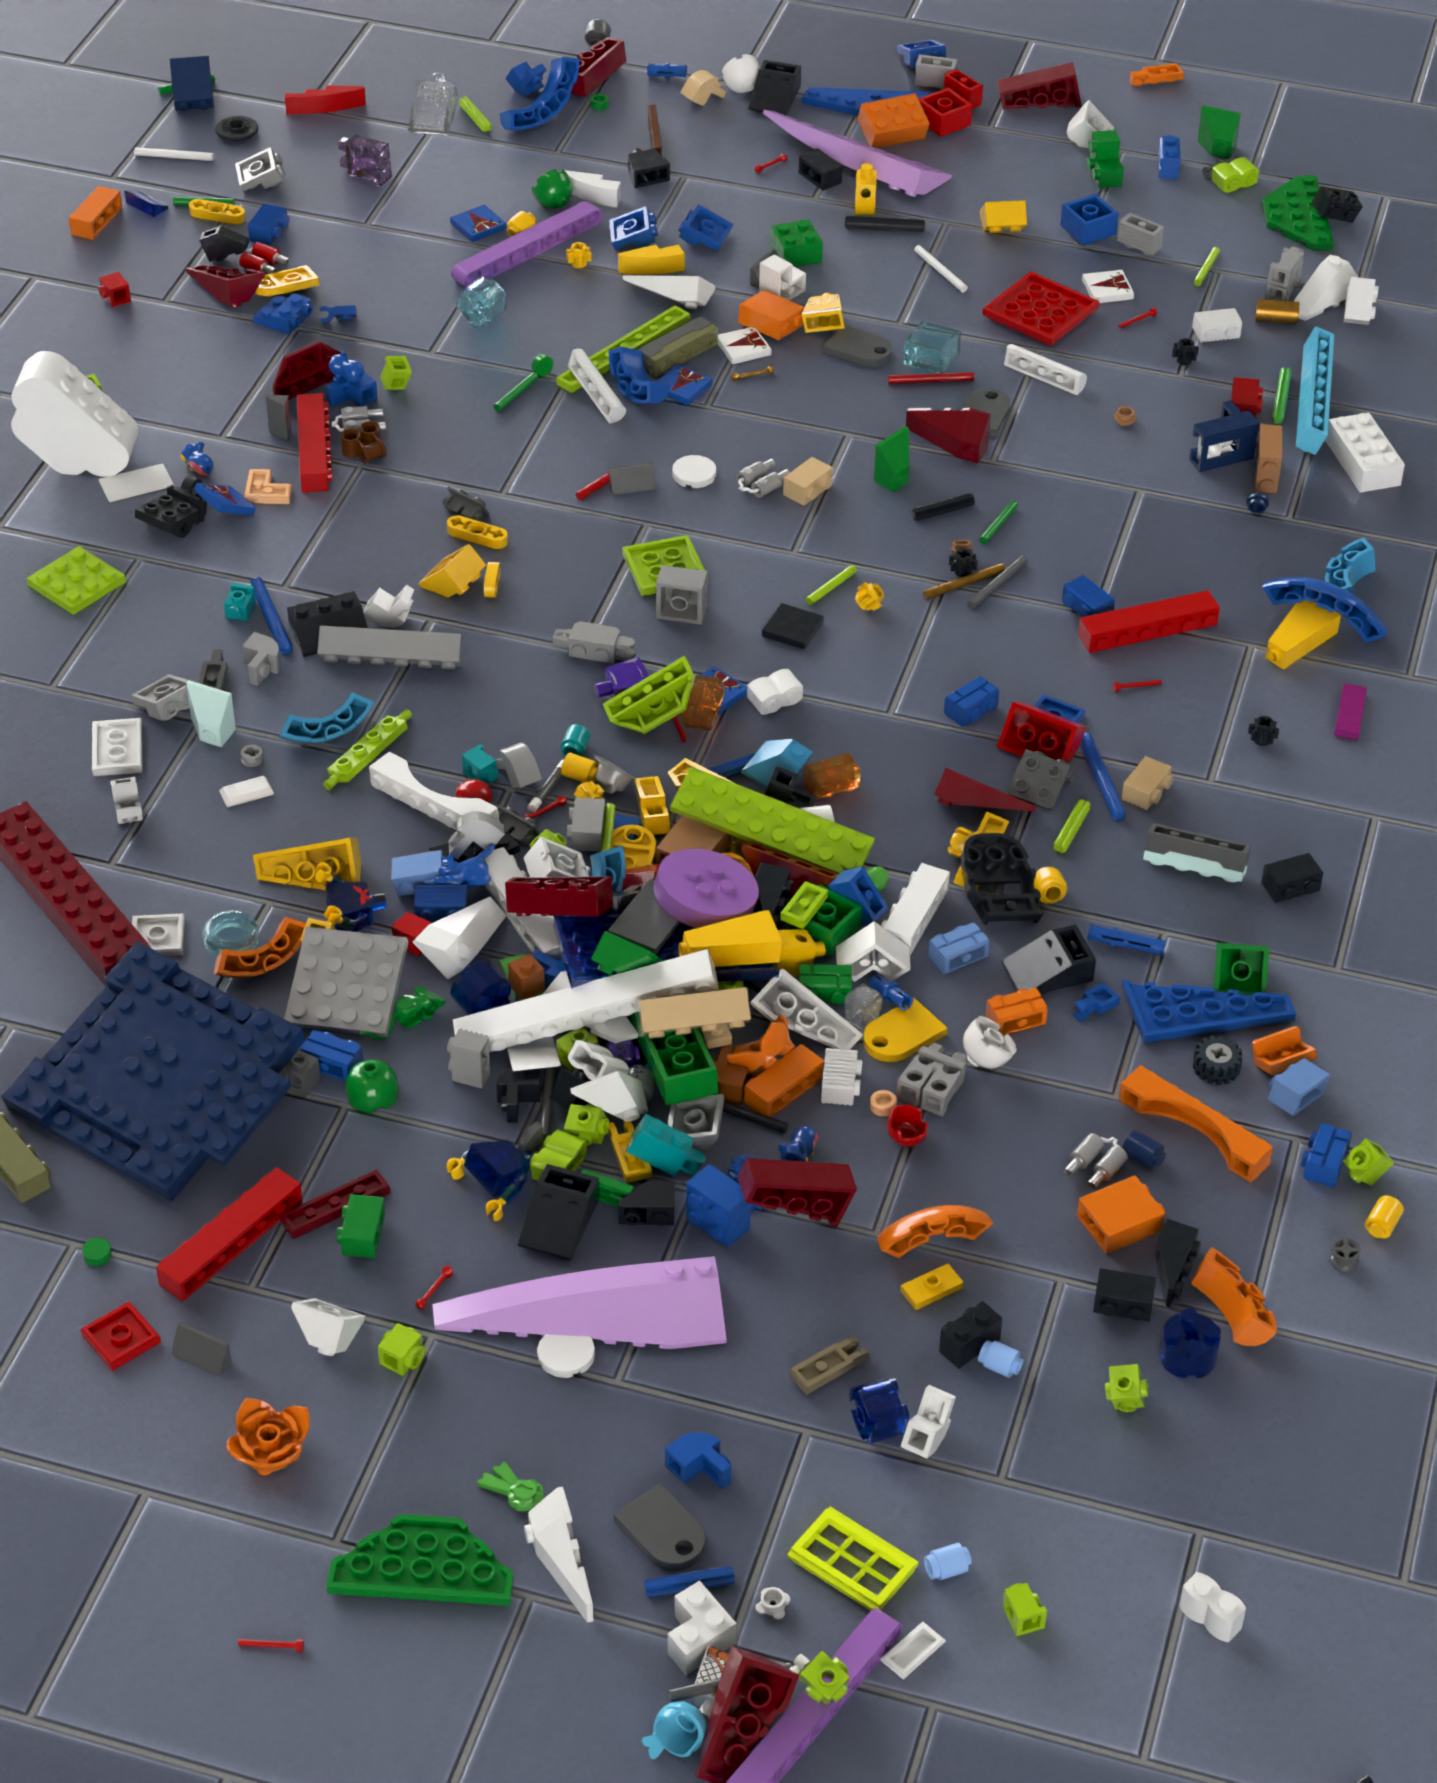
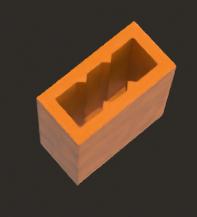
(771, 314)
(1121, 1214)

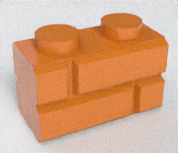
(1017, 1010)

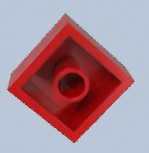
(946, 111)

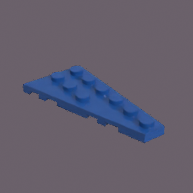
(849, 100)
(1196, 1010)

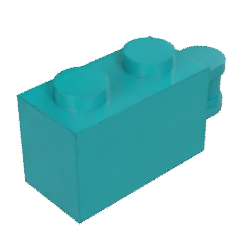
(664, 1147)

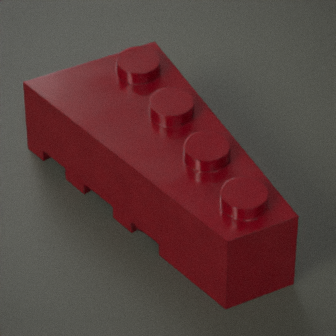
(598, 65)
(1041, 88)
(559, 896)
(799, 1187)

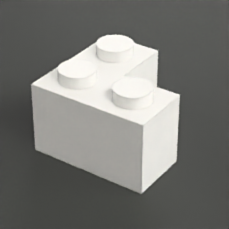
(781, 278)
(1359, 300)
(876, 950)
(702, 1624)

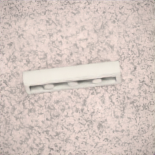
(1045, 369)
(596, 386)

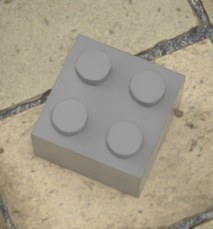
(681, 594)

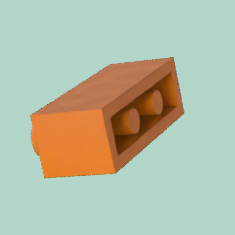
(95, 212)
(784, 1081)

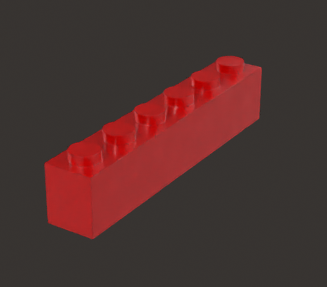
(314, 442)
(1148, 621)
(228, 1234)

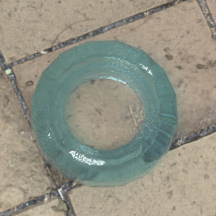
(226, 920)

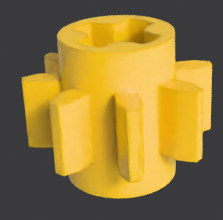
(578, 255)
(869, 596)
(589, 790)

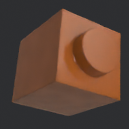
(526, 977)

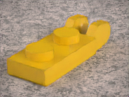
(631, 1166)

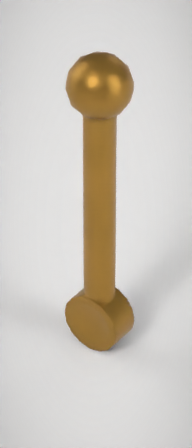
(735, 376)

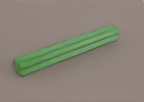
(1281, 395)

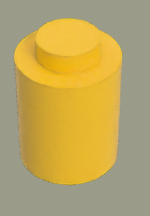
(579, 768)
(1384, 1217)

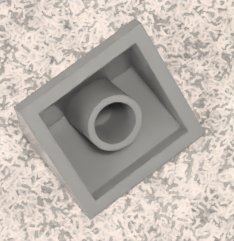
(699, 1120)

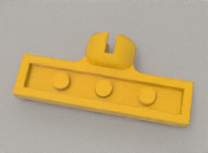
(989, 824)

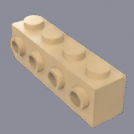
(694, 1011)

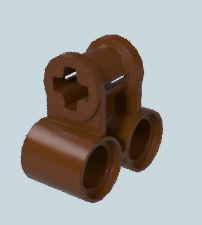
(363, 443)

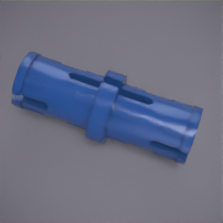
(667, 70)
(891, 992)

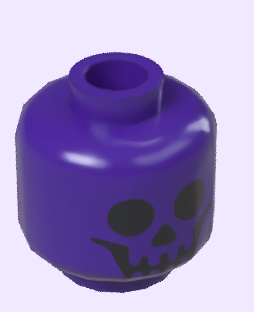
(625, 1051)

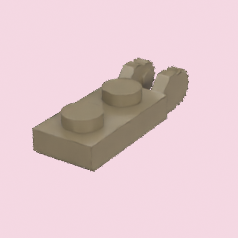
(828, 1365)

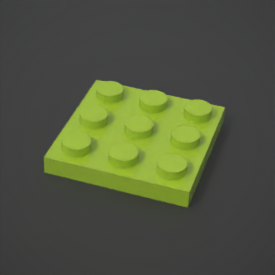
(647, 558)
(76, 580)

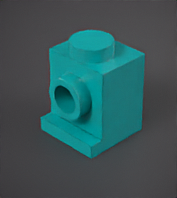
(240, 602)
(479, 765)

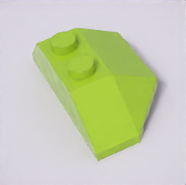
(653, 699)

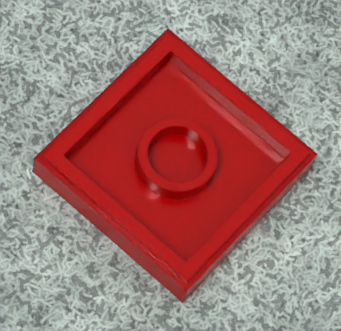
(120, 1335)

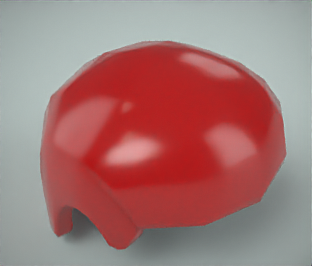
(474, 789)
(906, 1125)

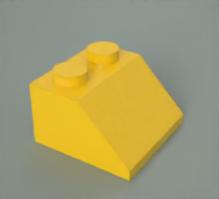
(1004, 216)
(454, 572)

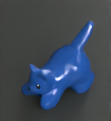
(469, 872)

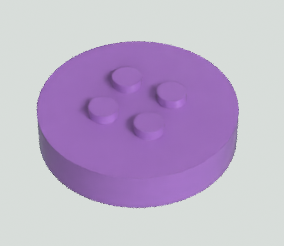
(704, 887)

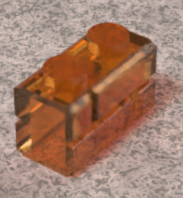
(703, 703)
(831, 776)

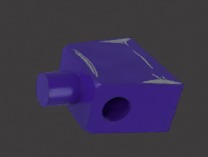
(621, 677)

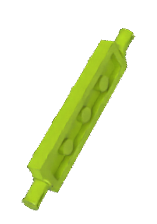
(367, 749)

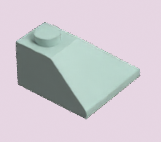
(211, 713)

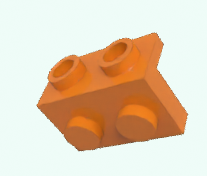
(1280, 1050)

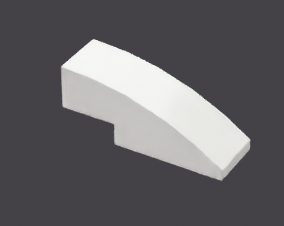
(595, 189)

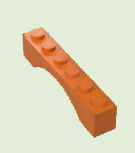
(1153, 1095)

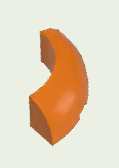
(264, 959)
(919, 1226)
(1236, 1299)

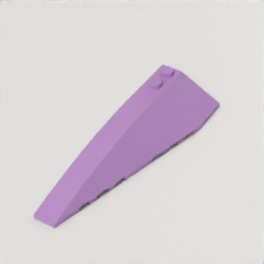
(890, 168)
(637, 1303)

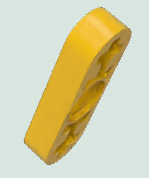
(217, 211)
(491, 535)

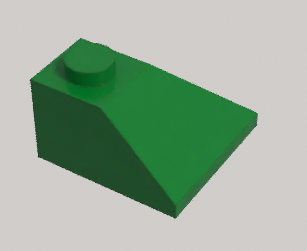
(1218, 131)
(893, 460)
(620, 955)
(1241, 968)

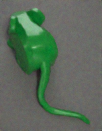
(411, 1009)

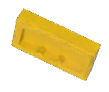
(931, 1286)

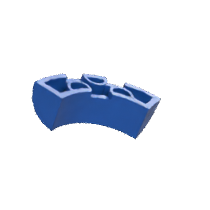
(632, 378)

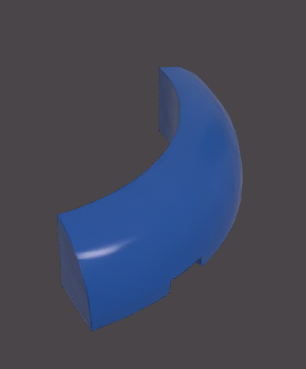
(550, 102)
(1328, 597)

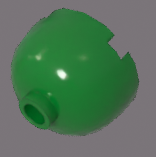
(553, 189)
(371, 1085)

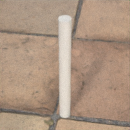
(174, 154)
(941, 269)

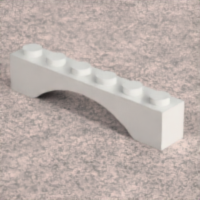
(394, 778)

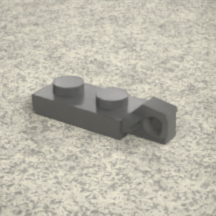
(214, 672)

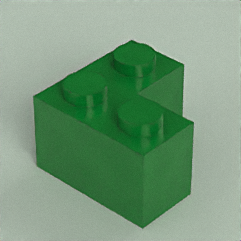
(1104, 159)

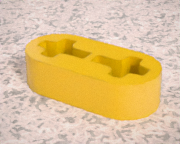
(492, 579)

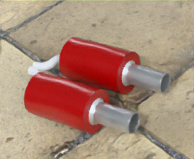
(260, 258)

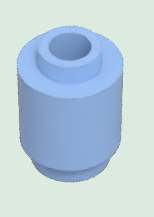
(1000, 1358)
(947, 1562)

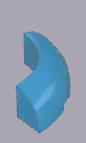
(1351, 565)
(328, 728)
(610, 863)

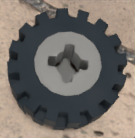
(1217, 1060)

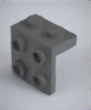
(1040, 779)

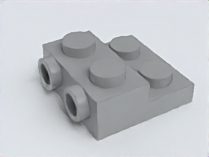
(260, 168)
(163, 697)

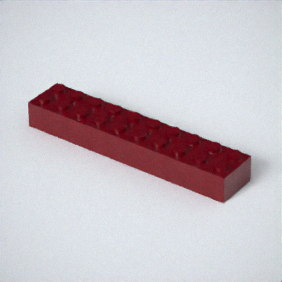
(65, 890)

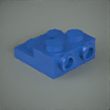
(912, 50)
(633, 227)
(705, 228)
(284, 313)

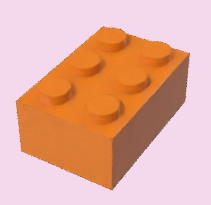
(893, 121)

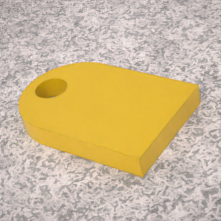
(287, 281)
(638, 851)
(902, 1033)

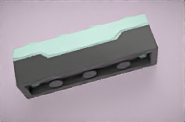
(1196, 853)

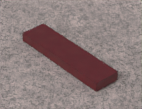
(330, 1205)

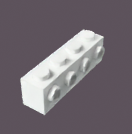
(917, 904)

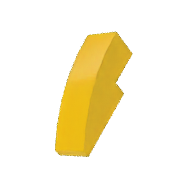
(652, 260)
(652, 805)

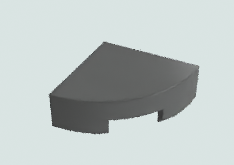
(533, 1140)

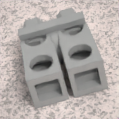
(1285, 275)
(932, 1079)

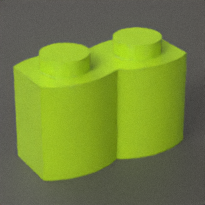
(1235, 174)
(561, 1151)

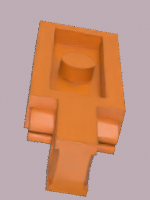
(1156, 74)

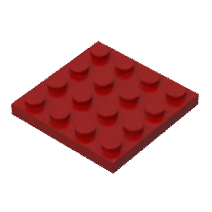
(1040, 308)

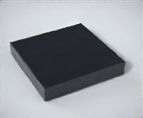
(792, 626)

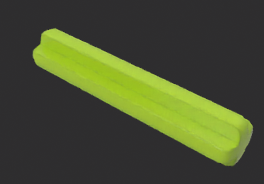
(475, 114)
(1071, 826)

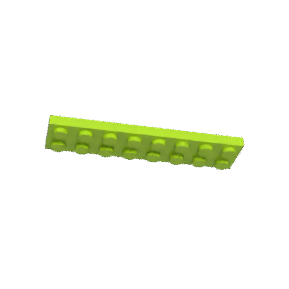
(770, 822)

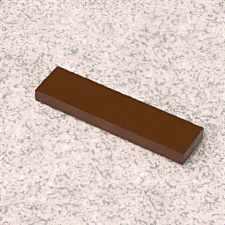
(654, 129)

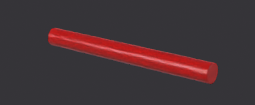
(924, 378)

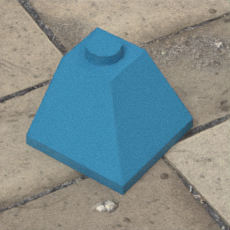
(781, 753)

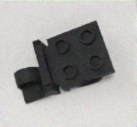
(176, 509)

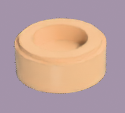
(882, 1102)

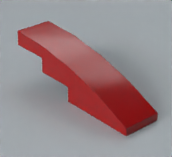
(328, 100)

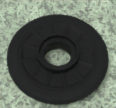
(236, 128)

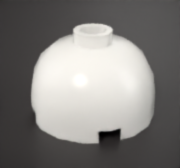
(741, 73)
(986, 1044)

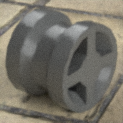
(1351, 1252)

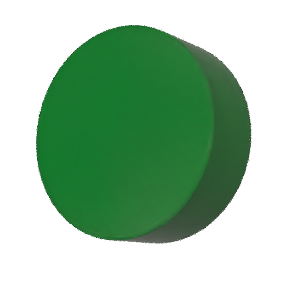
(599, 101)
(542, 365)
(96, 1251)

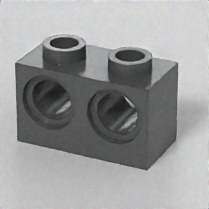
(303, 1073)

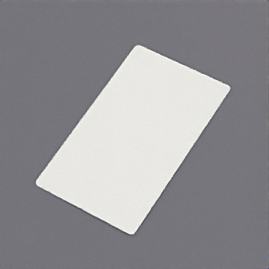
(135, 482)
(534, 1055)

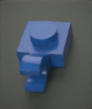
(345, 313)
(1098, 998)

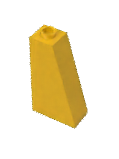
(1300, 633)
(736, 941)

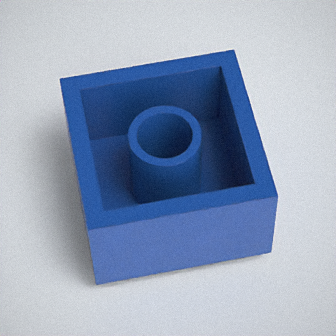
(1089, 219)
(717, 1206)

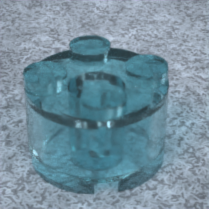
(482, 301)

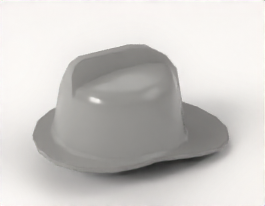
(611, 776)

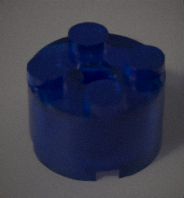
(481, 988)
(1189, 1344)
(878, 1410)

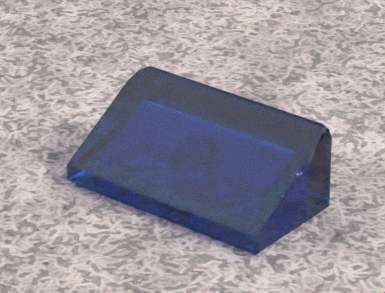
(144, 202)

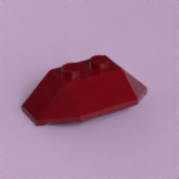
(304, 370)
(799, 871)

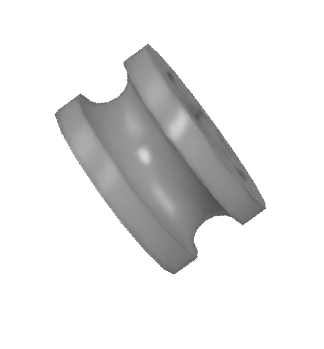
(251, 761)

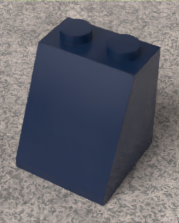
(191, 83)

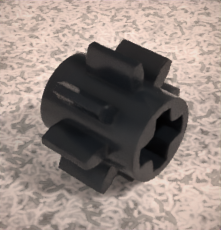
(1185, 351)
(963, 562)
(1263, 731)

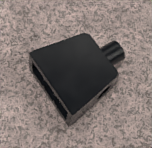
(647, 167)

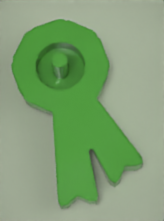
(521, 1494)

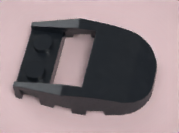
(999, 860)

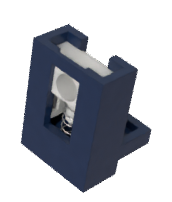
(1225, 439)

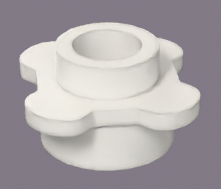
(773, 1595)

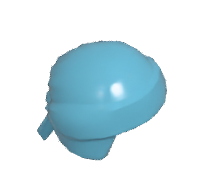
(678, 1729)

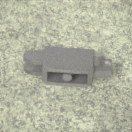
(595, 642)

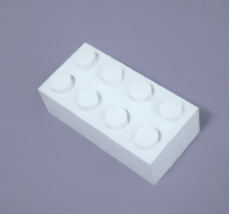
(1364, 452)

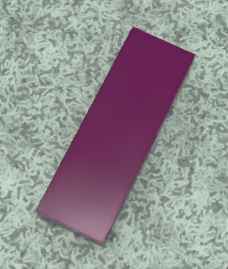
(1350, 711)

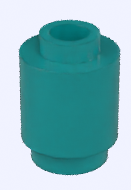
(575, 740)

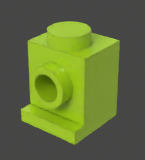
(395, 373)
(1023, 1609)

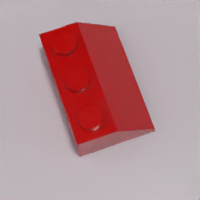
(1040, 731)

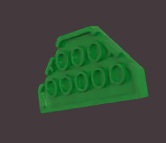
(1294, 214)
(423, 1561)

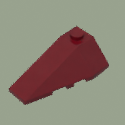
(227, 284)

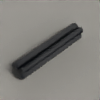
(943, 507)

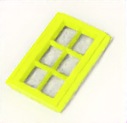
(852, 1559)

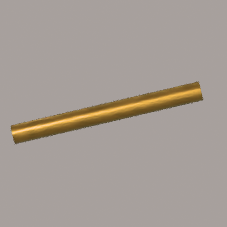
(963, 581)

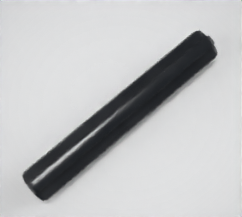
(884, 223)

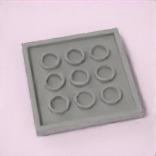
(346, 981)

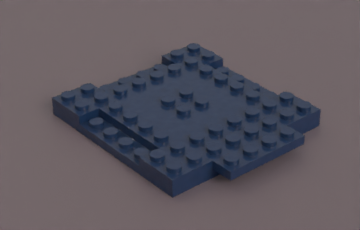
(159, 1073)

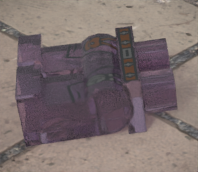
(365, 158)

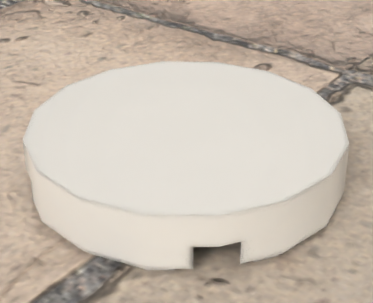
(694, 471)
(565, 1354)

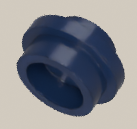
(1257, 502)

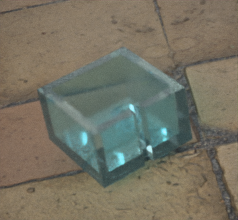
(932, 347)

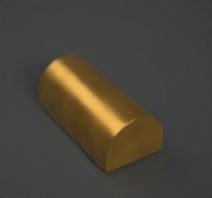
(1277, 311)

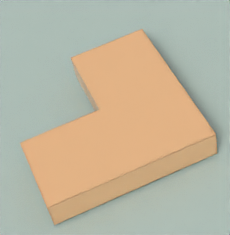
(261, 490)

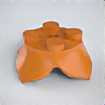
(764, 1051)
(267, 1437)

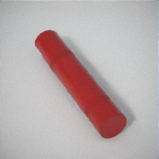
(589, 489)

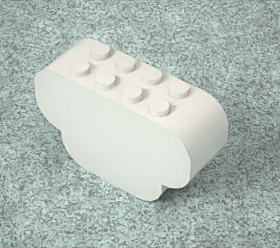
(70, 419)

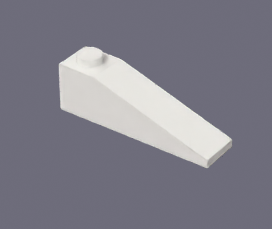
(1325, 287)
(687, 290)
(460, 936)
(805, 1012)
(558, 1550)

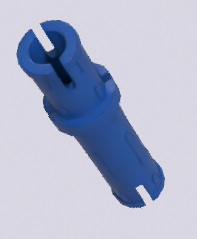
(1126, 939)

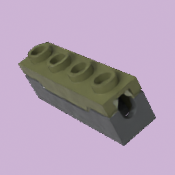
(679, 346)

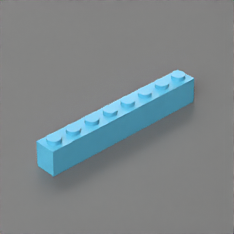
(1315, 391)

